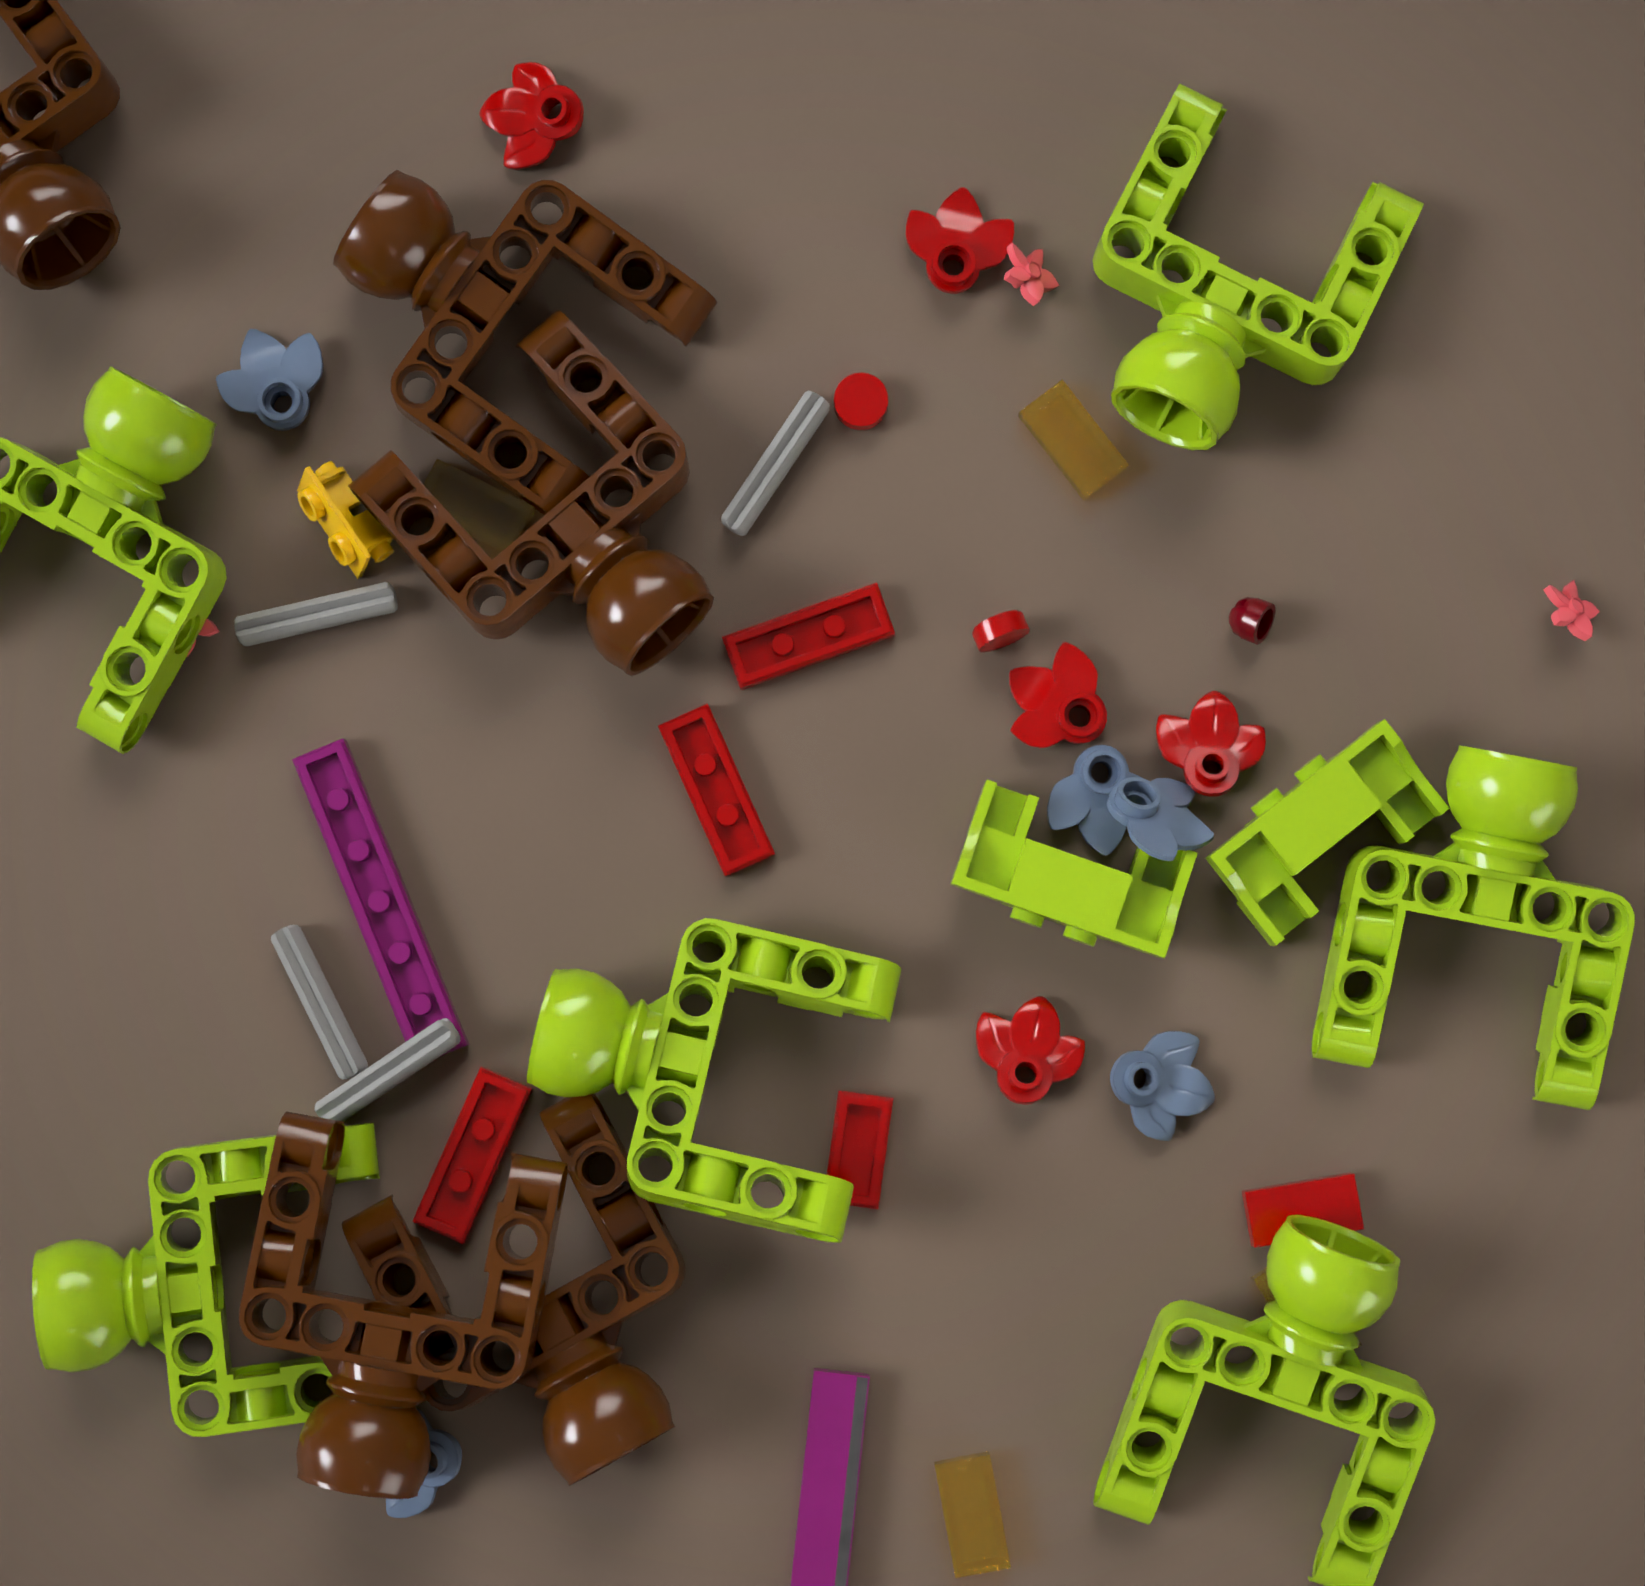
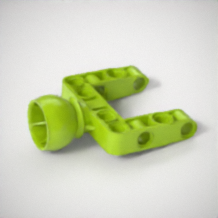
(1185, 376)
(109, 503)
(1492, 881)
(661, 1054)
(97, 1301)
(1303, 1350)

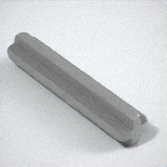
(775, 463)
(315, 614)
(319, 1001)
(389, 1071)

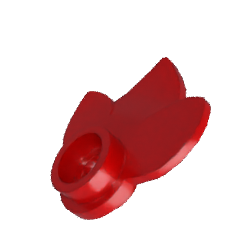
(525, 111)
(958, 235)
(1051, 695)
(1210, 736)
(1029, 1042)

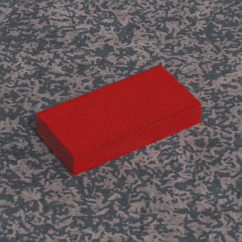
(860, 1144)
(1326, 1198)

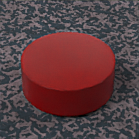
(861, 401)
(1000, 630)

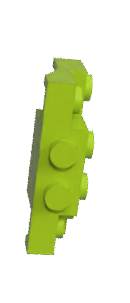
(1326, 805)
(1056, 886)

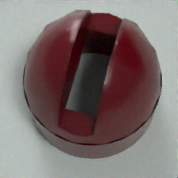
(1252, 619)

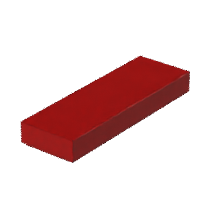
(808, 636)
(716, 790)
(472, 1155)

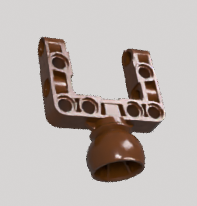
(51, 214)
(409, 249)
(635, 597)
(594, 1401)
(368, 1431)

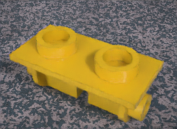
(351, 538)

